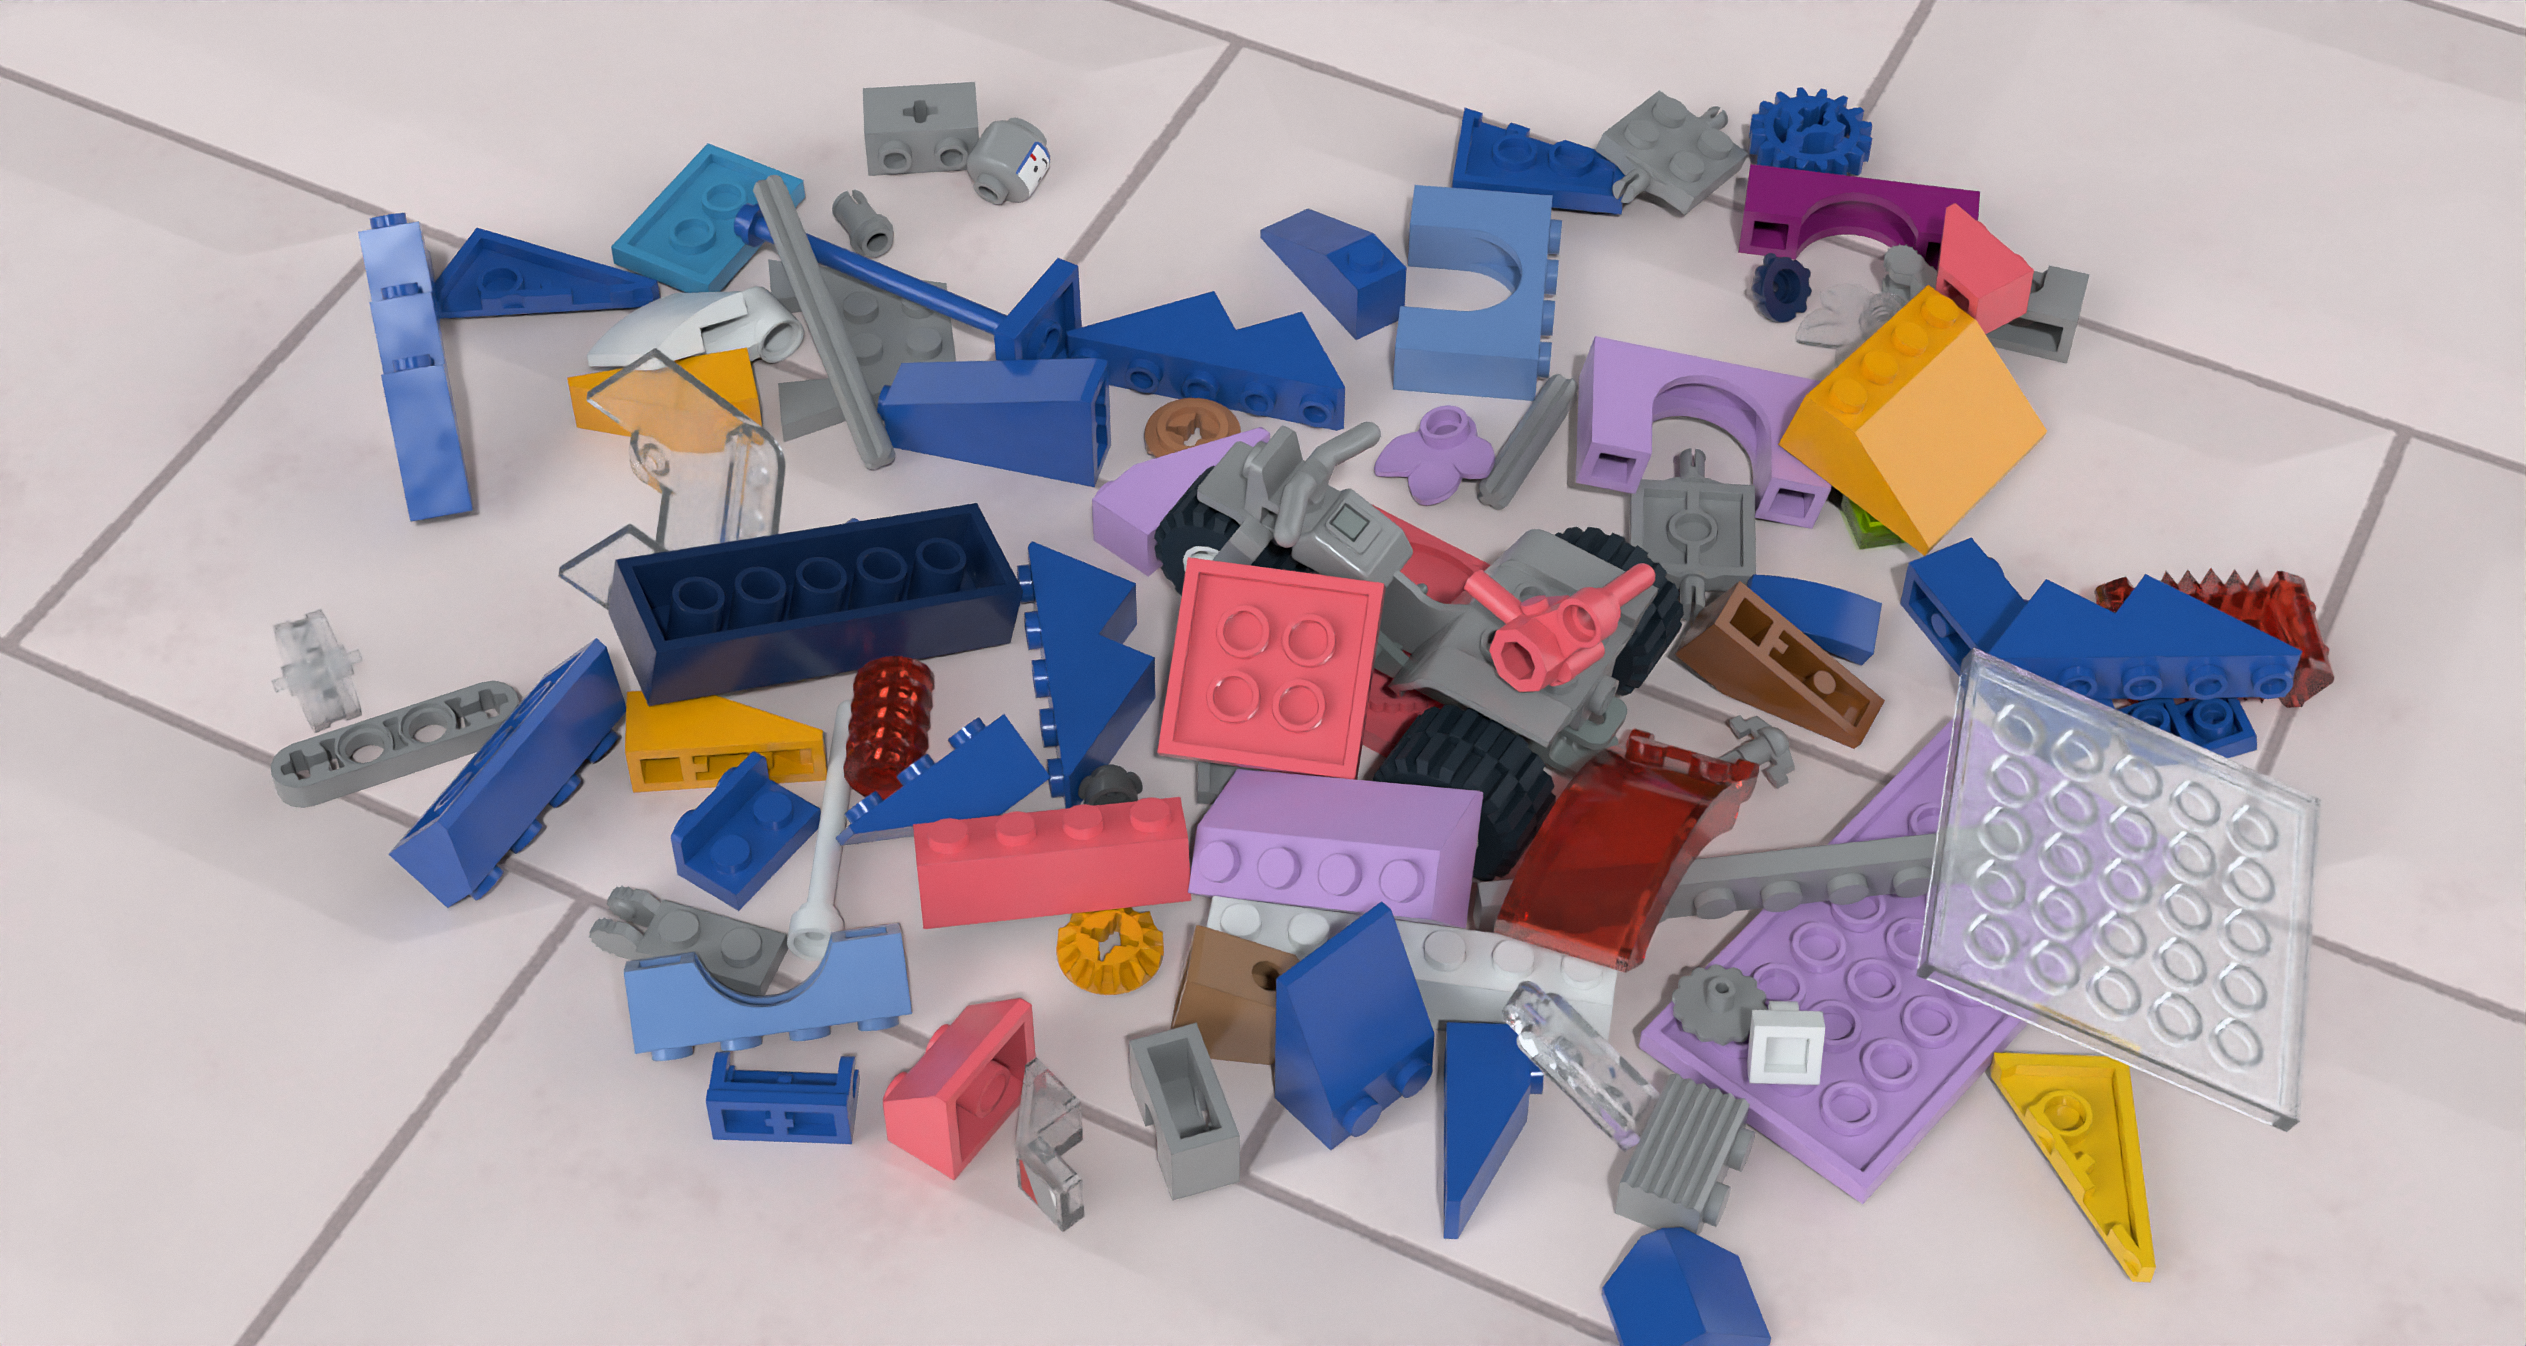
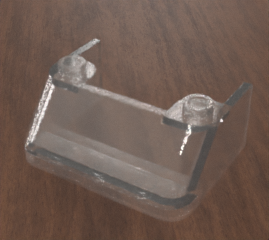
(696, 449)

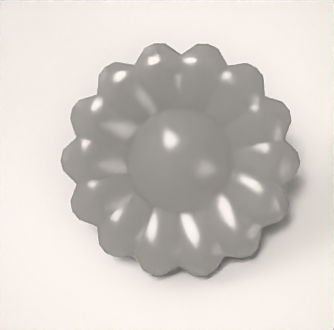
(1717, 1004)

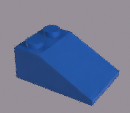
(1351, 1030)

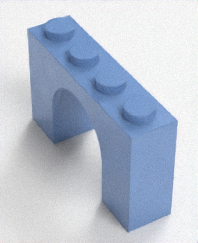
(1493, 348)

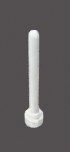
(818, 917)

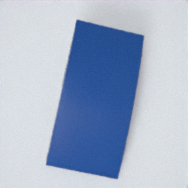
(1826, 614)
(2211, 723)

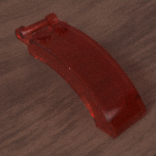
(1621, 848)

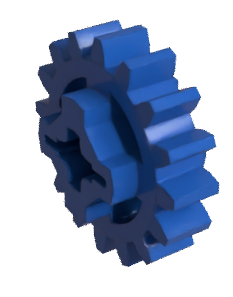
(1811, 134)

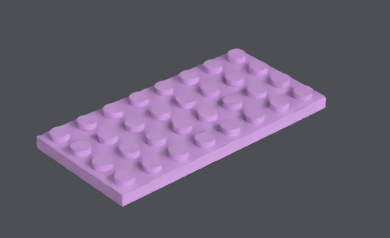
(1892, 1041)

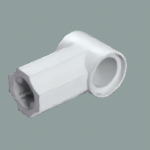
(766, 331)

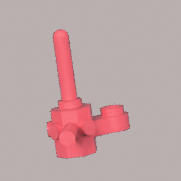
(1554, 635)

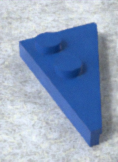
(513, 276)

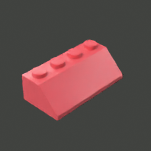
(1052, 862)

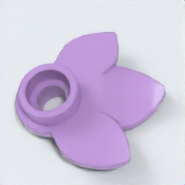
(1437, 455)

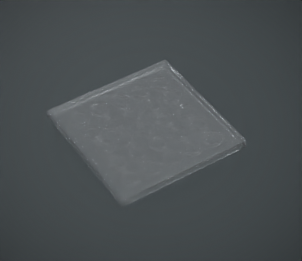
(2124, 890)

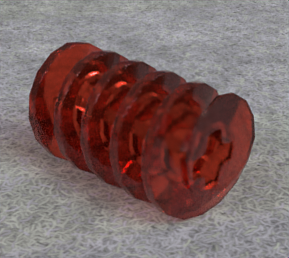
(887, 723)

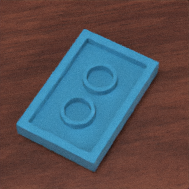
(689, 228)

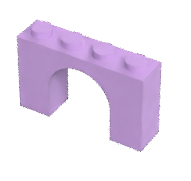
(1634, 385)

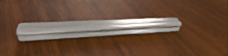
(824, 323)

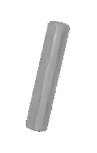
(1528, 441)

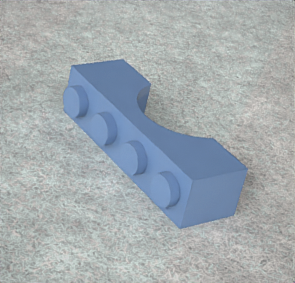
(682, 1005)

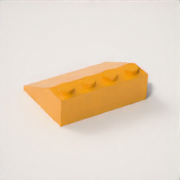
(1917, 421)

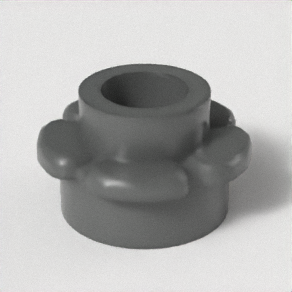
(1109, 786)

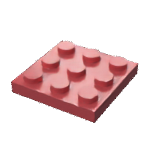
(1271, 669)

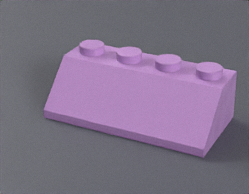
(1340, 845)

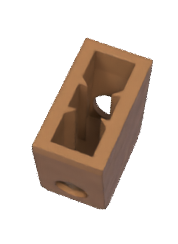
(1231, 995)

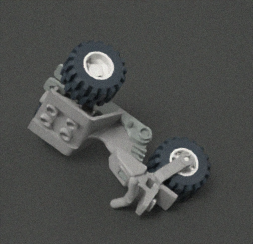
(1489, 738)

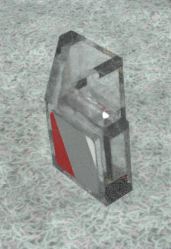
(1045, 1131)

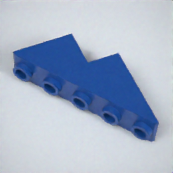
(1197, 353)
(2148, 649)
(1090, 678)

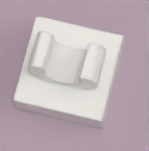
(1785, 1045)

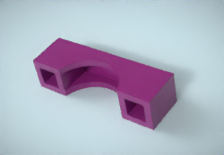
(1797, 207)

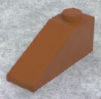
(1775, 667)

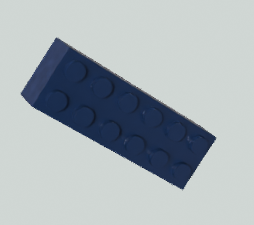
(812, 602)

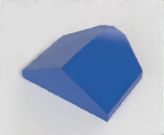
(1682, 1294)

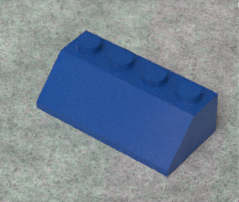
(514, 777)

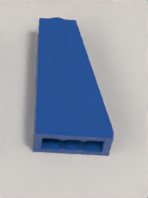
(1005, 414)

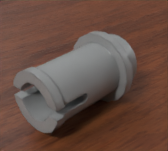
(869, 232)

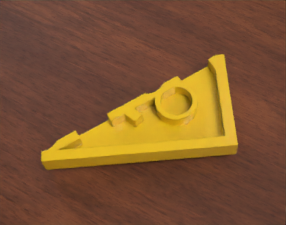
(2088, 1130)

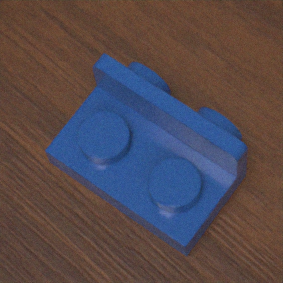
(742, 833)

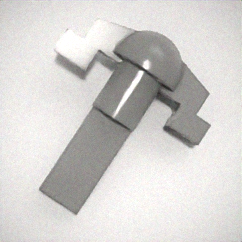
(1769, 744)

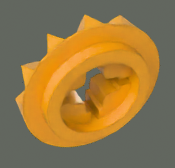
(1122, 969)

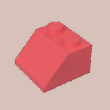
(962, 1085)

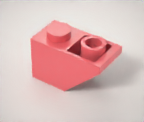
(1981, 272)

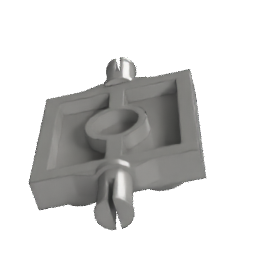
(1671, 152)
(1696, 530)

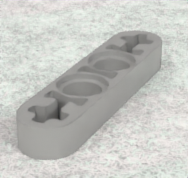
(394, 734)

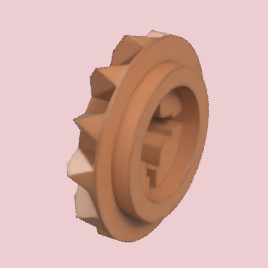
(1179, 419)

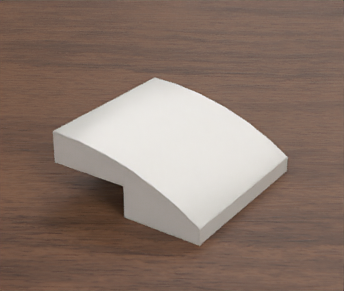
(666, 324)

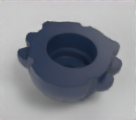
(1781, 288)

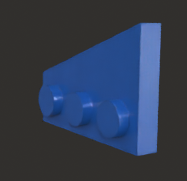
(1516, 163)

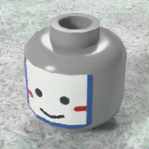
(1008, 161)

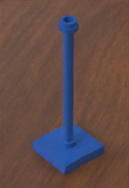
(1029, 332)

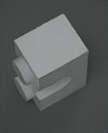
(2054, 308)
(1172, 1088)

